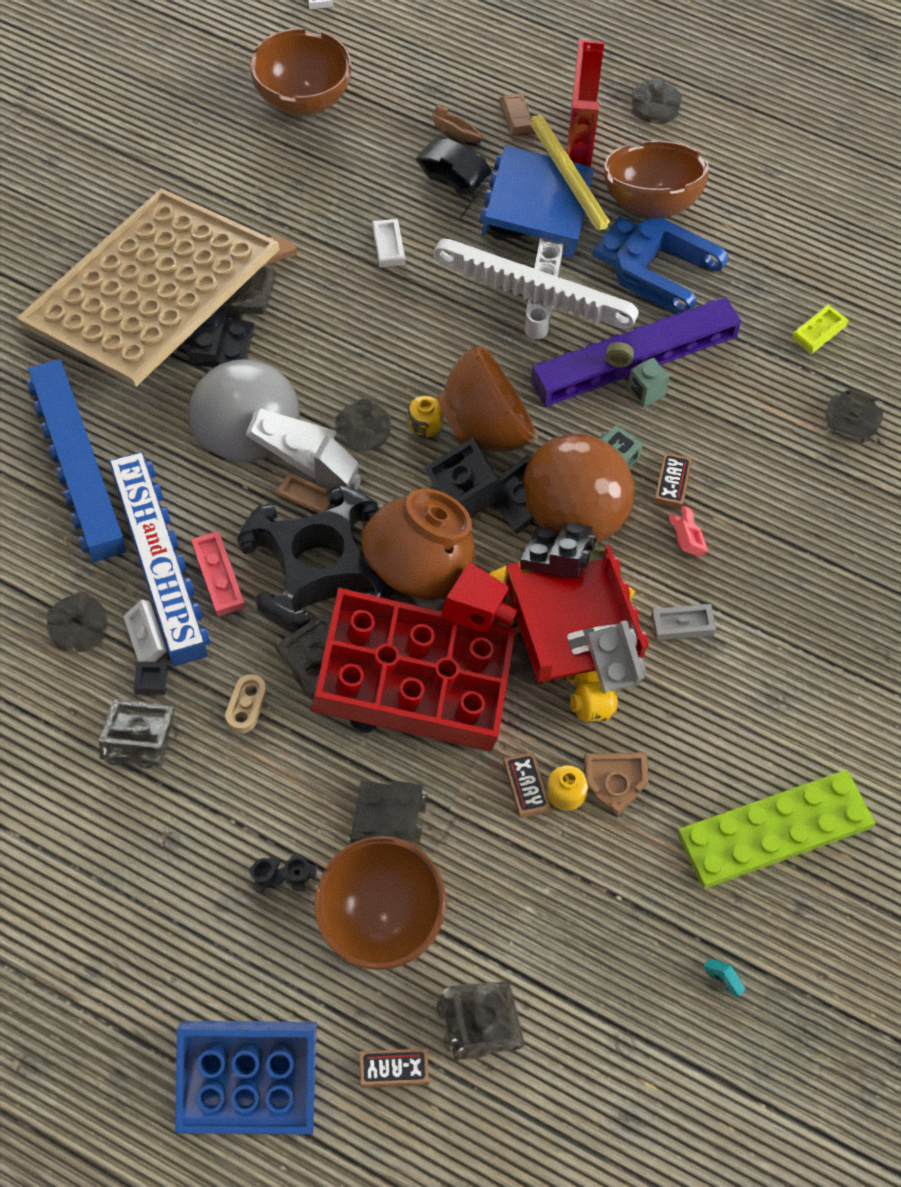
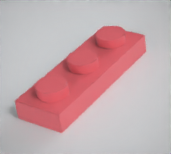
(217, 573)

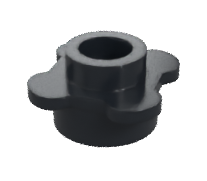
(295, 863)
(262, 867)

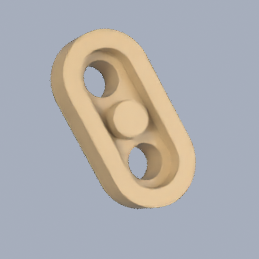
(244, 705)

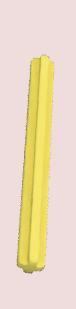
(569, 173)

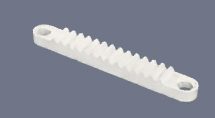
(535, 284)

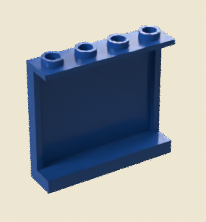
(534, 198)

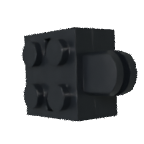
(466, 477)

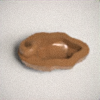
(454, 126)

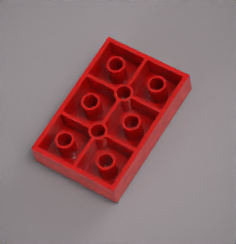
(413, 671)

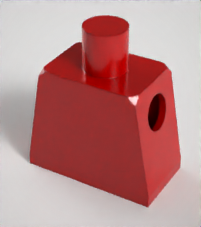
(478, 601)

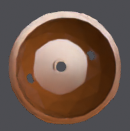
(484, 404)
(409, 542)

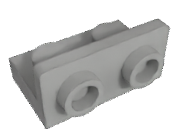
(616, 657)

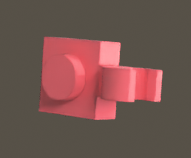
(689, 535)

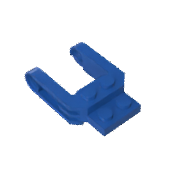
(634, 246)

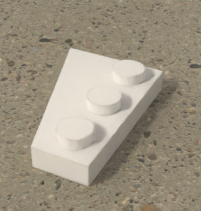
(288, 438)

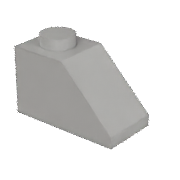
(335, 466)

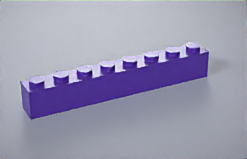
(663, 340)

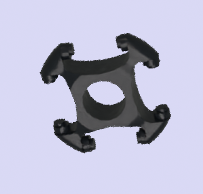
(293, 537)

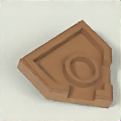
(616, 777)

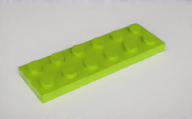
(775, 828)

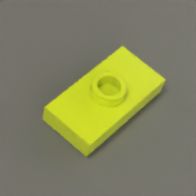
(819, 329)

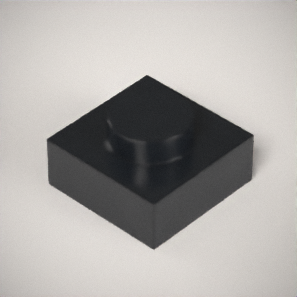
(151, 678)

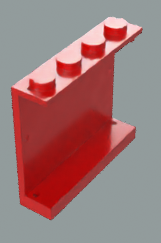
(584, 102)
(562, 605)

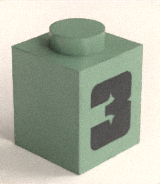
(648, 382)
(624, 443)

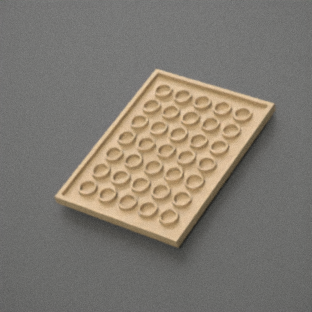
(148, 286)

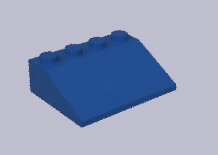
(245, 1077)

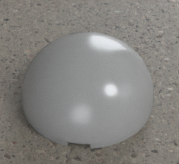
(227, 401)

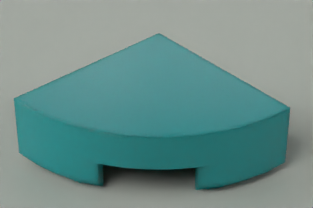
(726, 974)

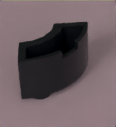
(453, 164)

